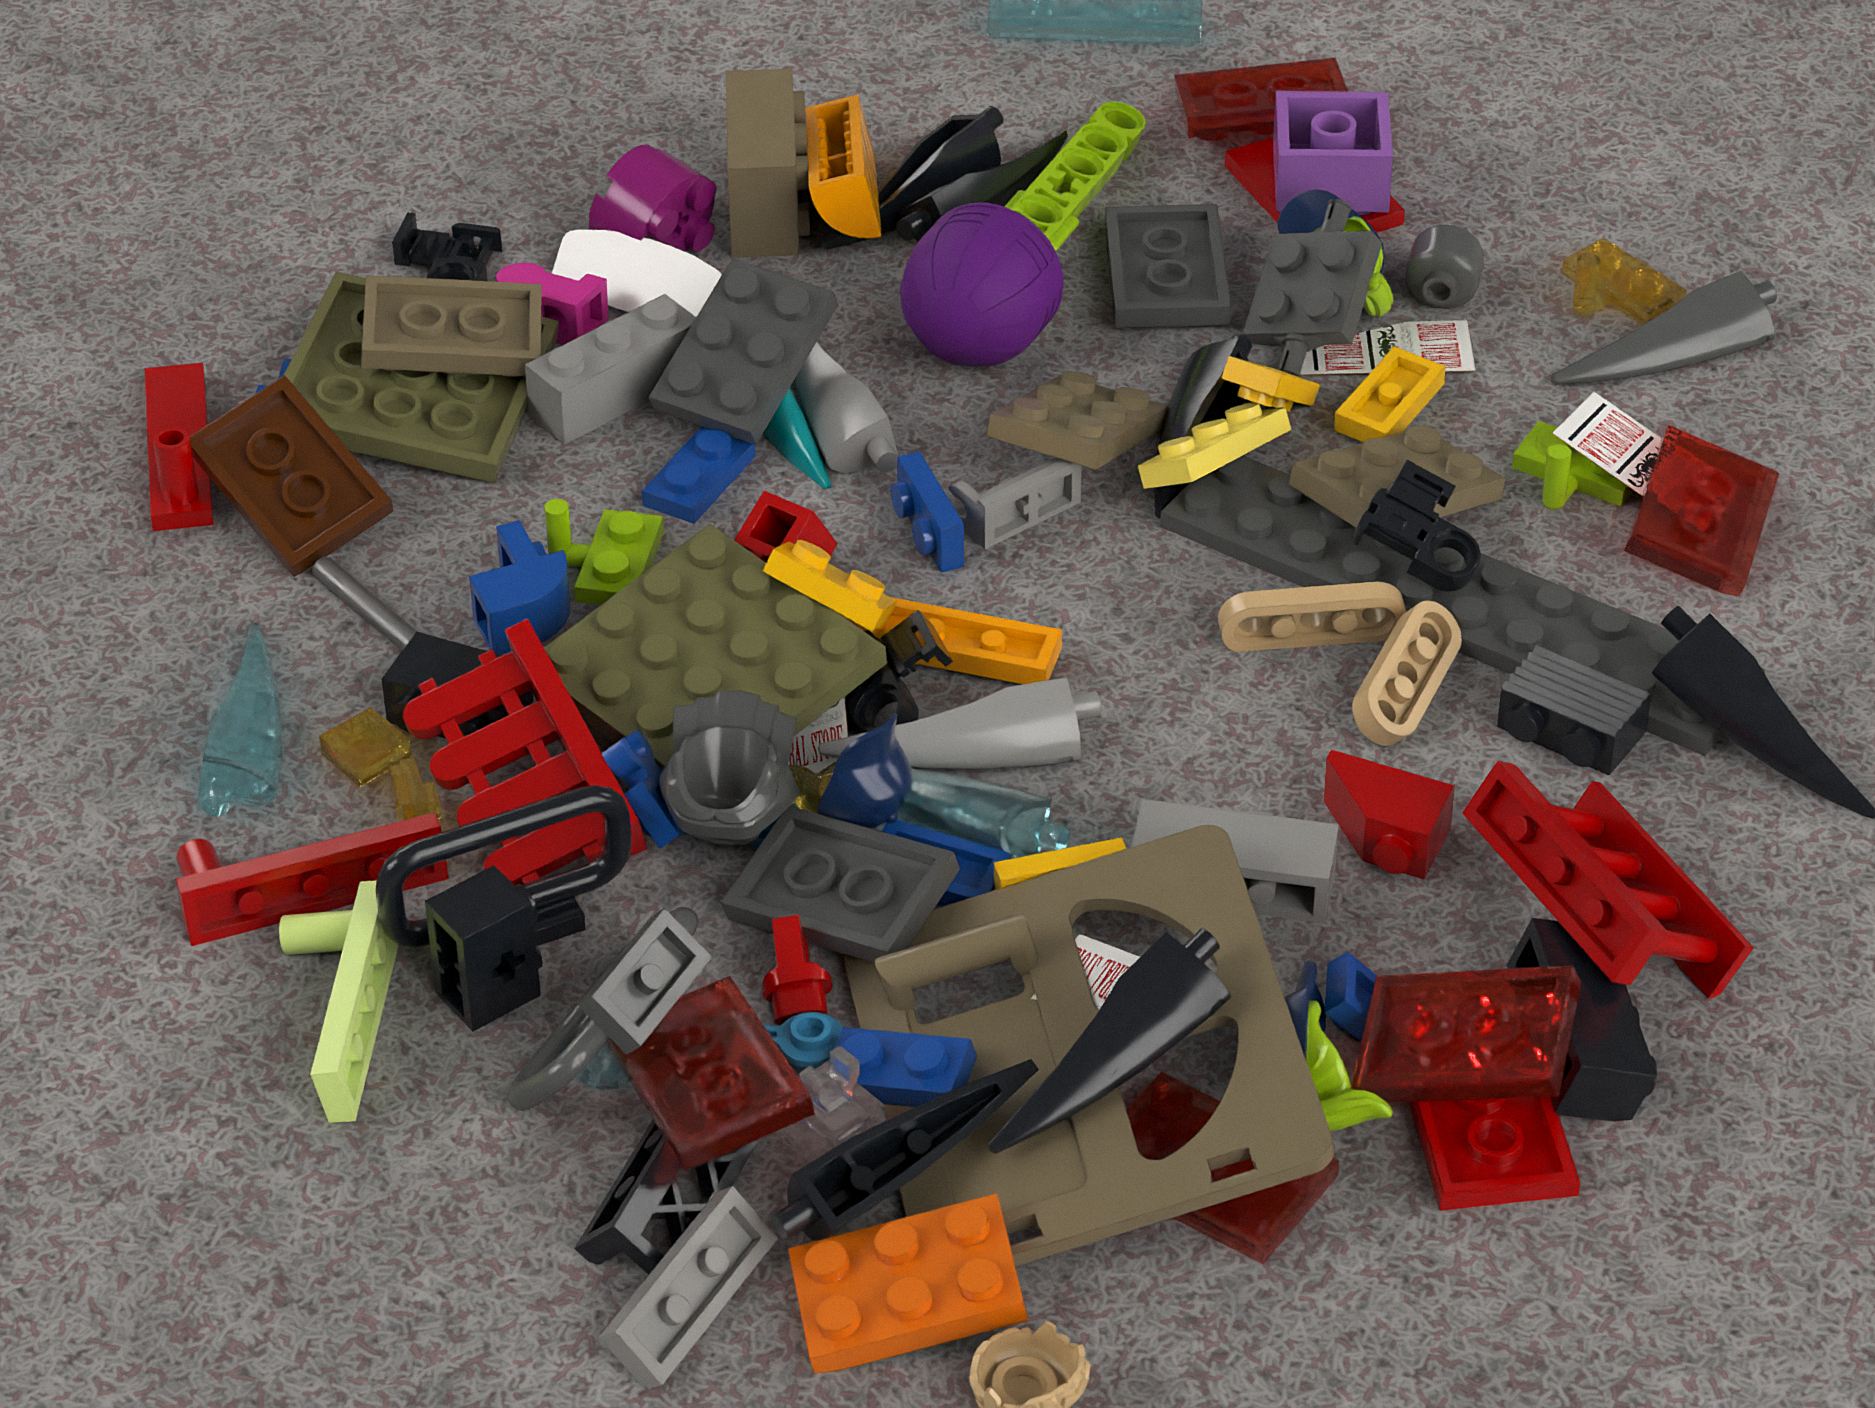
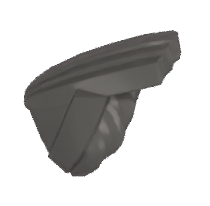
(729, 767)

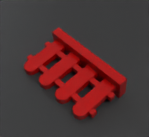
(509, 739)

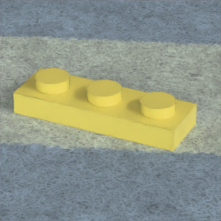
(1213, 445)

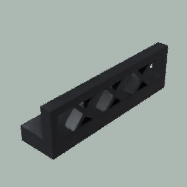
(636, 1199)

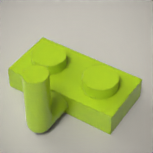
(1564, 470)
(618, 552)

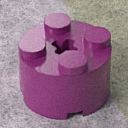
(656, 200)

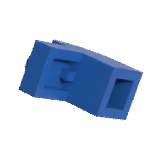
(522, 588)

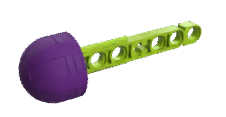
(991, 271)

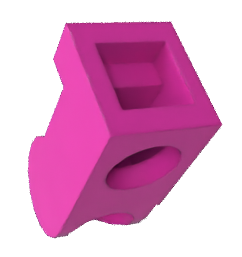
(574, 303)

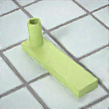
(355, 999)

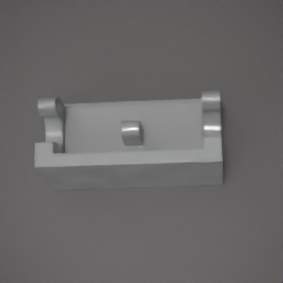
(1018, 500)

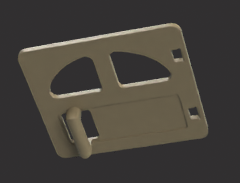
(1087, 1172)

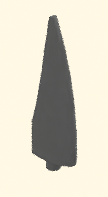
(1698, 328)

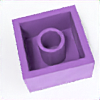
(1334, 146)

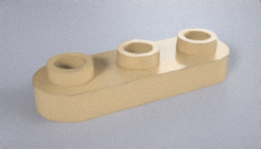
(1310, 616)
(1406, 673)

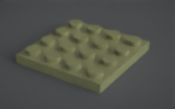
(405, 416)
(703, 627)

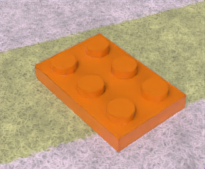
(907, 1284)

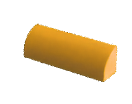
(843, 167)

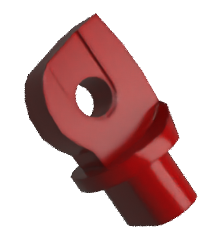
(796, 982)

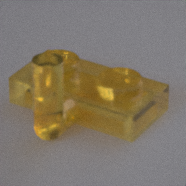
(1615, 278)

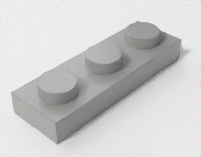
(688, 1288)

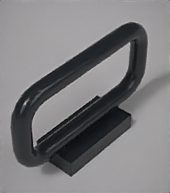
(553, 895)

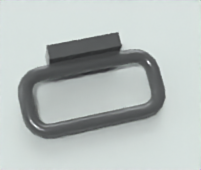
(620, 1005)

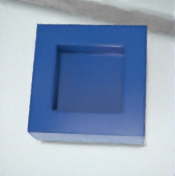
(1349, 993)

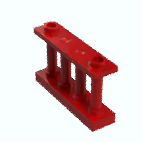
(1606, 881)

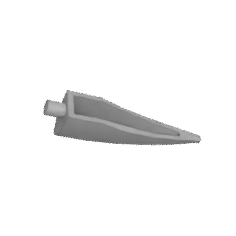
(844, 416)
(1005, 729)

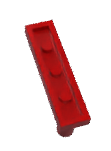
(175, 412)
(295, 881)

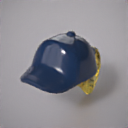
(863, 784)

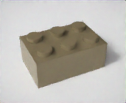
(766, 163)

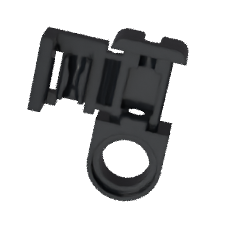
(447, 256)
(1412, 528)
(885, 686)

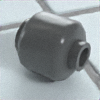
(1444, 261)

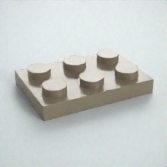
(450, 325)
(1078, 420)
(1350, 477)

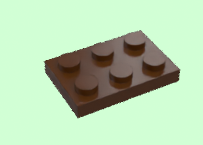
(289, 476)

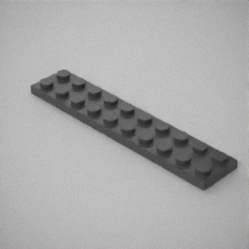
(1500, 613)

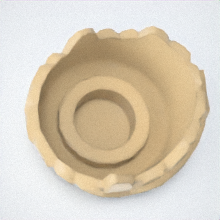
(1029, 1369)

